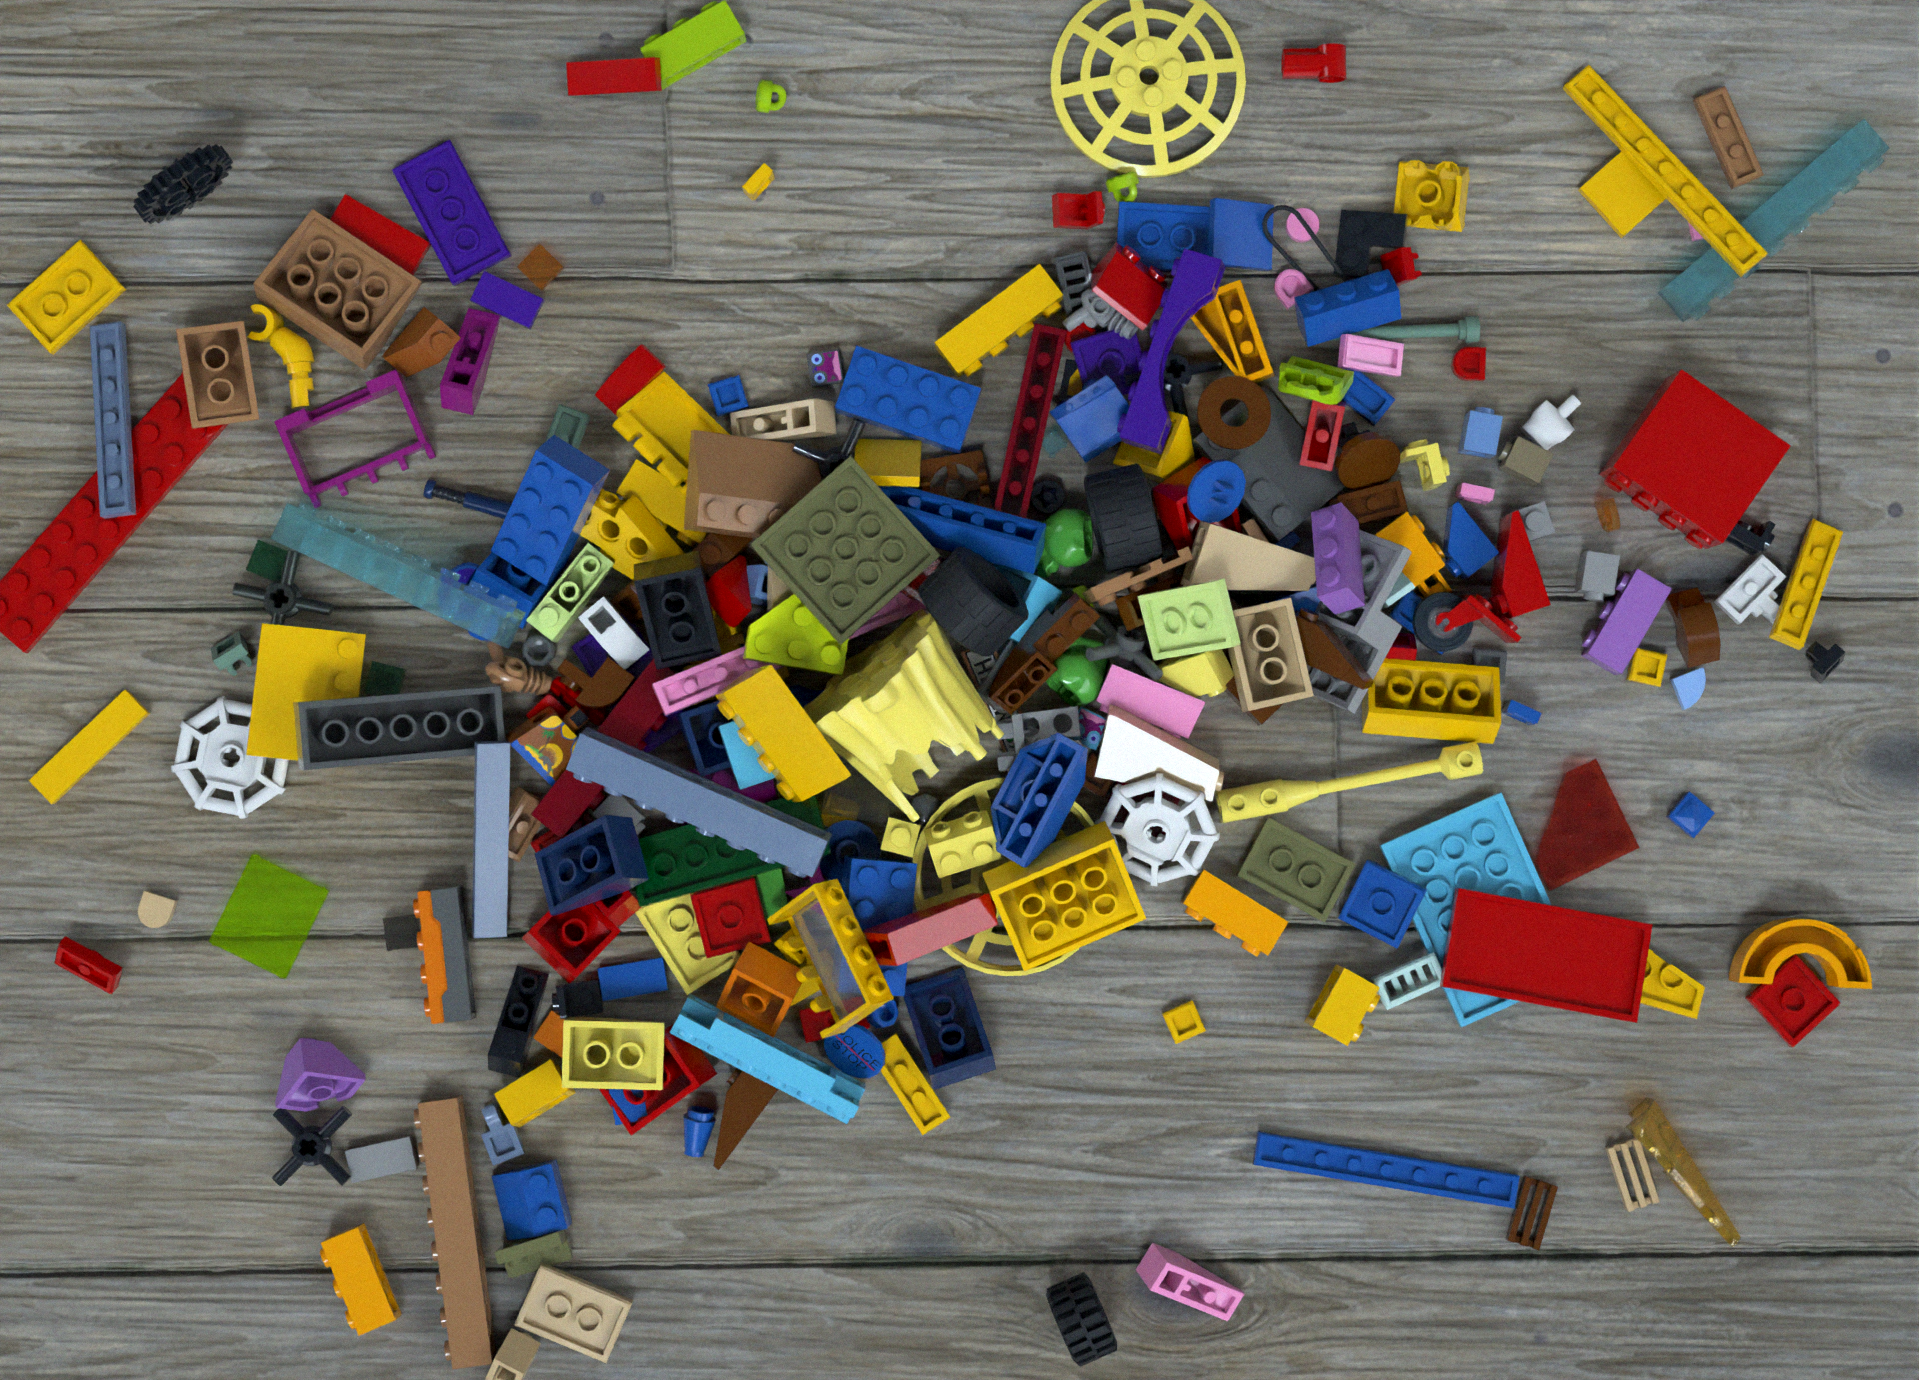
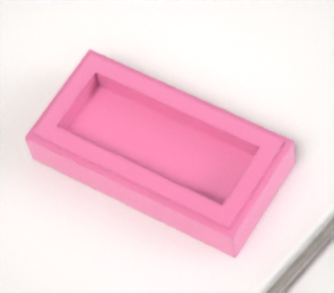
(1370, 355)

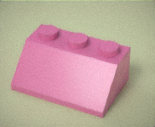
(1150, 701)

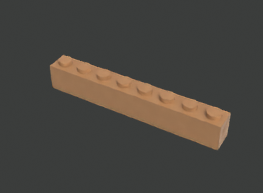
(456, 1232)

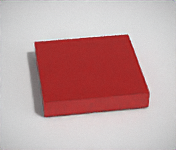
(730, 917)
(1793, 1001)

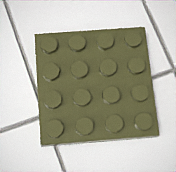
(845, 550)

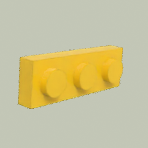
(912, 1086)

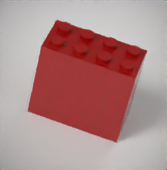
(1694, 460)

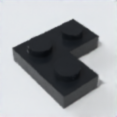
(1361, 232)

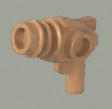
(513, 675)

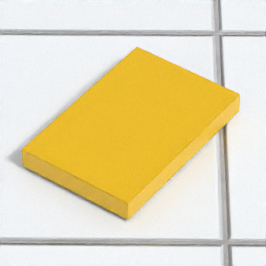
(66, 297)

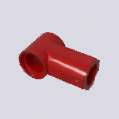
(1322, 63)

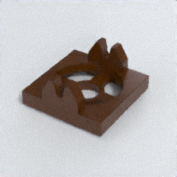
(972, 460)

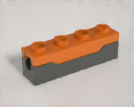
(445, 955)

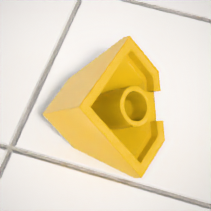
(1175, 456)

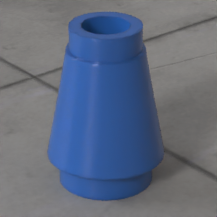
(697, 1129)

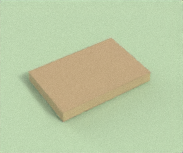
(573, 1312)

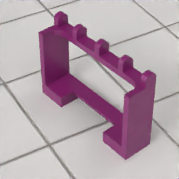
(305, 419)

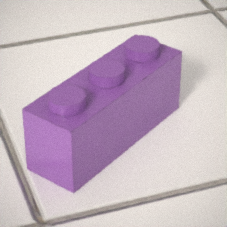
(1338, 558)
(1624, 621)

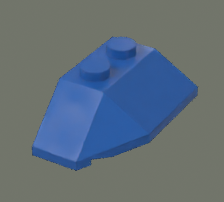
(1037, 797)

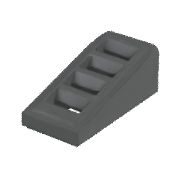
(1066, 261)

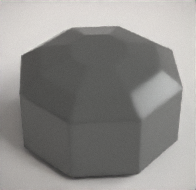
(538, 650)
(925, 807)

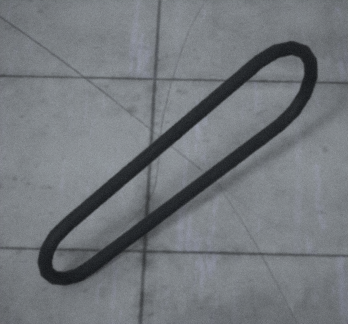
(1310, 232)

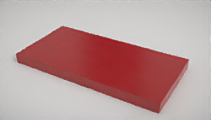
(1546, 955)

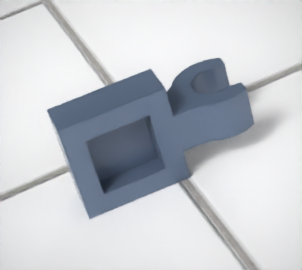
(502, 1139)

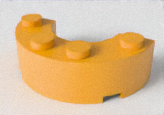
(1779, 939)

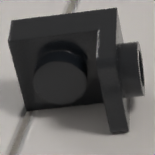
(1744, 538)
(578, 999)

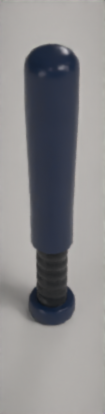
(469, 500)

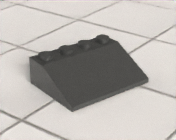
(1277, 488)

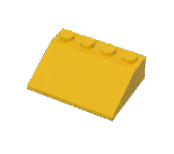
(298, 667)
(781, 734)
(1065, 896)

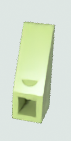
(570, 593)

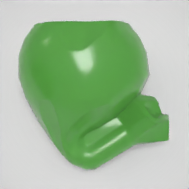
(1066, 541)
(1077, 678)

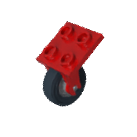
(1446, 621)

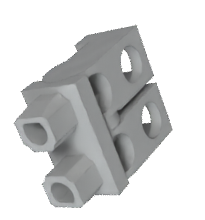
(1035, 726)

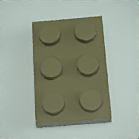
(1296, 869)

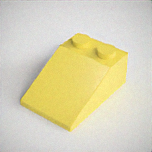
(612, 1053)

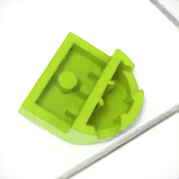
(1314, 380)

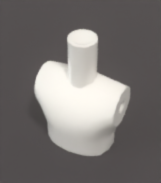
(1550, 424)

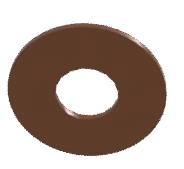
(1234, 388)

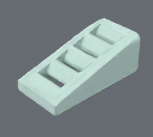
(1392, 974)

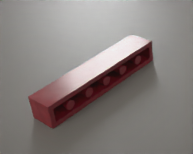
(1030, 420)
(628, 722)

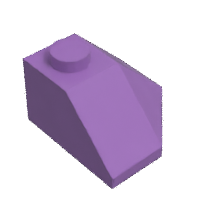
(316, 1073)

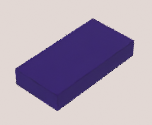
(507, 300)

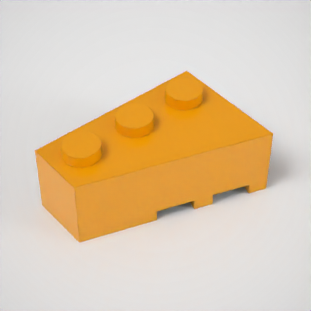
(1234, 333)

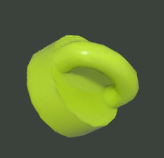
(764, 96)
(1122, 181)

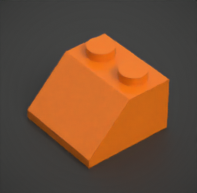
(760, 989)

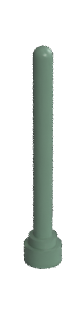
(1465, 330)

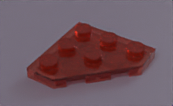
(1582, 828)

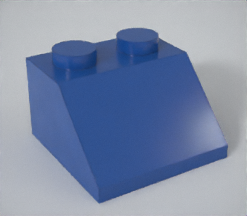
(512, 582)
(532, 1200)

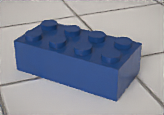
(908, 400)
(550, 509)
(880, 893)

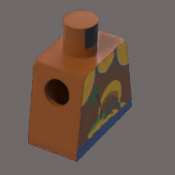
(548, 740)

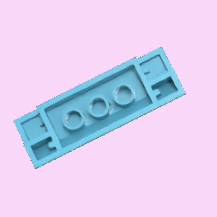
(768, 1059)

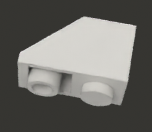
(613, 633)

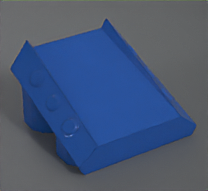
(1092, 417)

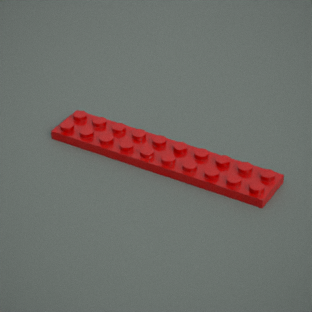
(83, 542)

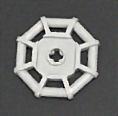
(215, 768)
(1166, 815)

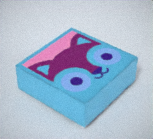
(1090, 728)

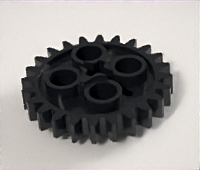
(166, 194)

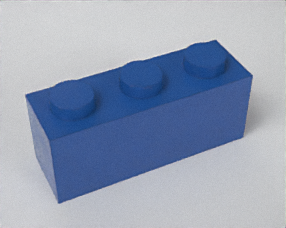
(1348, 307)

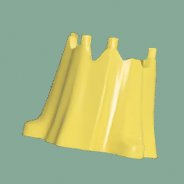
(897, 702)

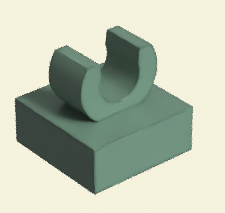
(230, 651)

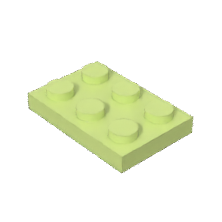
(1189, 619)

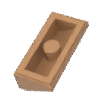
(521, 822)

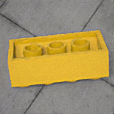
(1433, 701)

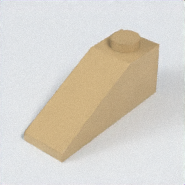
(786, 421)

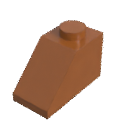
(421, 344)

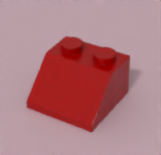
(1129, 284)
(571, 939)

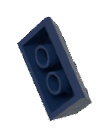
(704, 738)

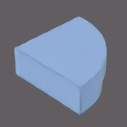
(1689, 687)

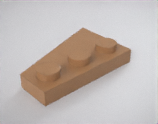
(1136, 581)

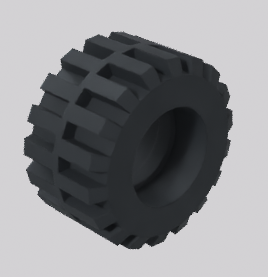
(1081, 1319)

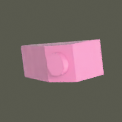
(1187, 1282)

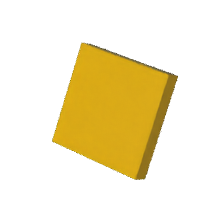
(1621, 194)
(890, 461)

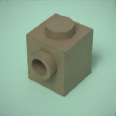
(1524, 460)

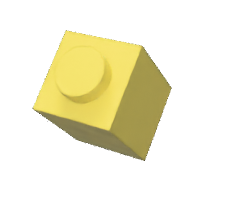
(900, 837)

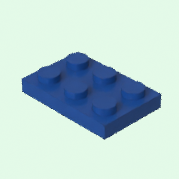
(1162, 231)

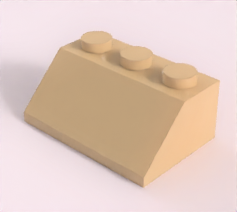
(1271, 658)

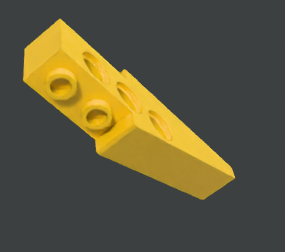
(624, 540)

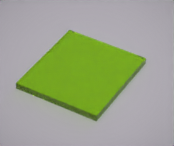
(269, 916)

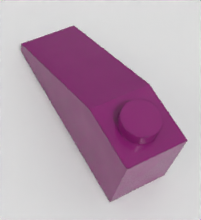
(469, 362)

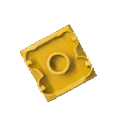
(1432, 194)

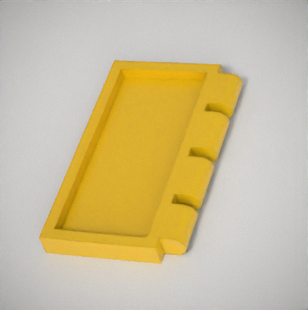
(663, 422)

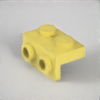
(1430, 464)
(962, 843)

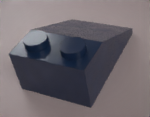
(591, 864)
(948, 1029)

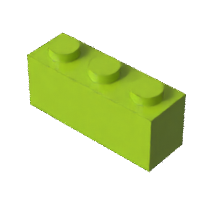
(695, 42)

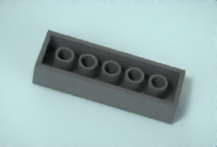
(396, 727)

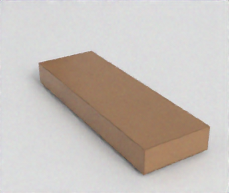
(1728, 137)

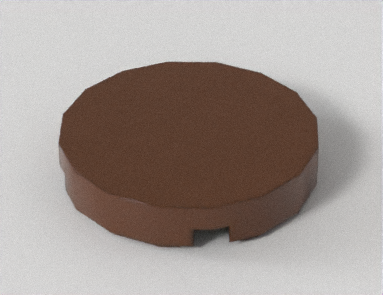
(1367, 461)

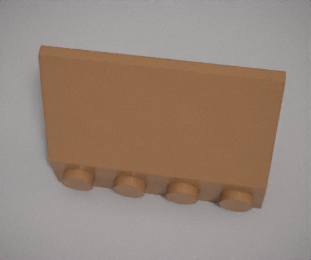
(337, 289)
(743, 483)

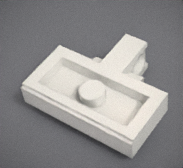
(1753, 592)

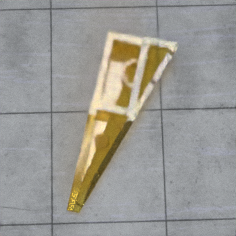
(1662, 1142)

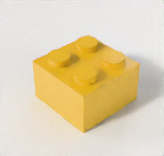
(1343, 1005)

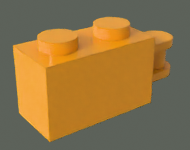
(1425, 556)

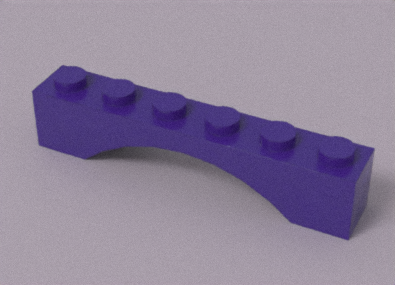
(1193, 286)

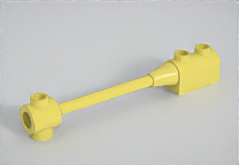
(1280, 794)

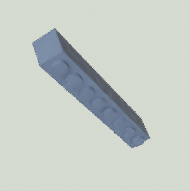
(698, 802)

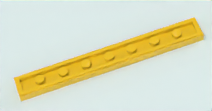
(1665, 171)

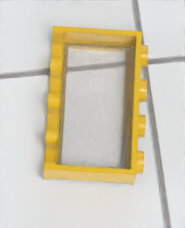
(835, 954)

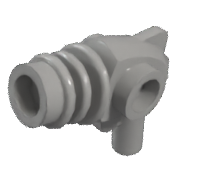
(1099, 312)

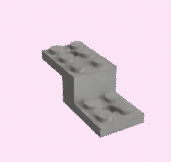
(1364, 629)

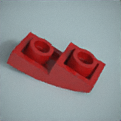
(630, 378)

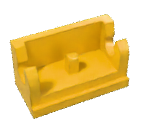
(533, 1094)

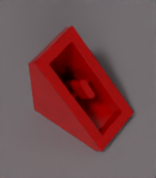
(731, 592)

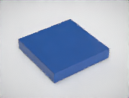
(1238, 234)
(1382, 903)

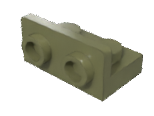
(528, 1253)

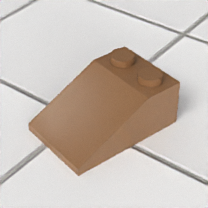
(217, 374)

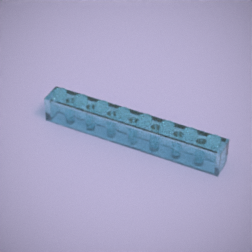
(1778, 217)
(398, 575)

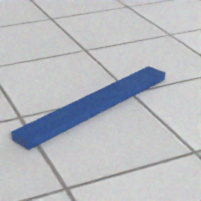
(1386, 1169)

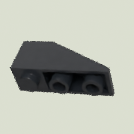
(517, 1022)

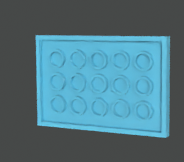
(1469, 851)

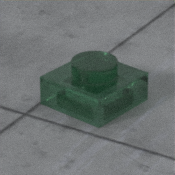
(267, 561)
(384, 679)

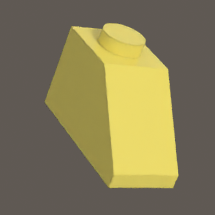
(1197, 673)

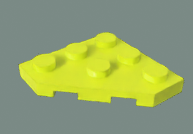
(795, 640)

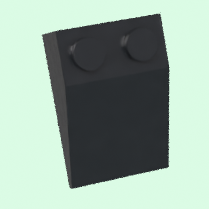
(677, 610)

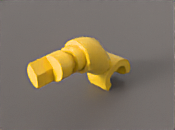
(293, 350)

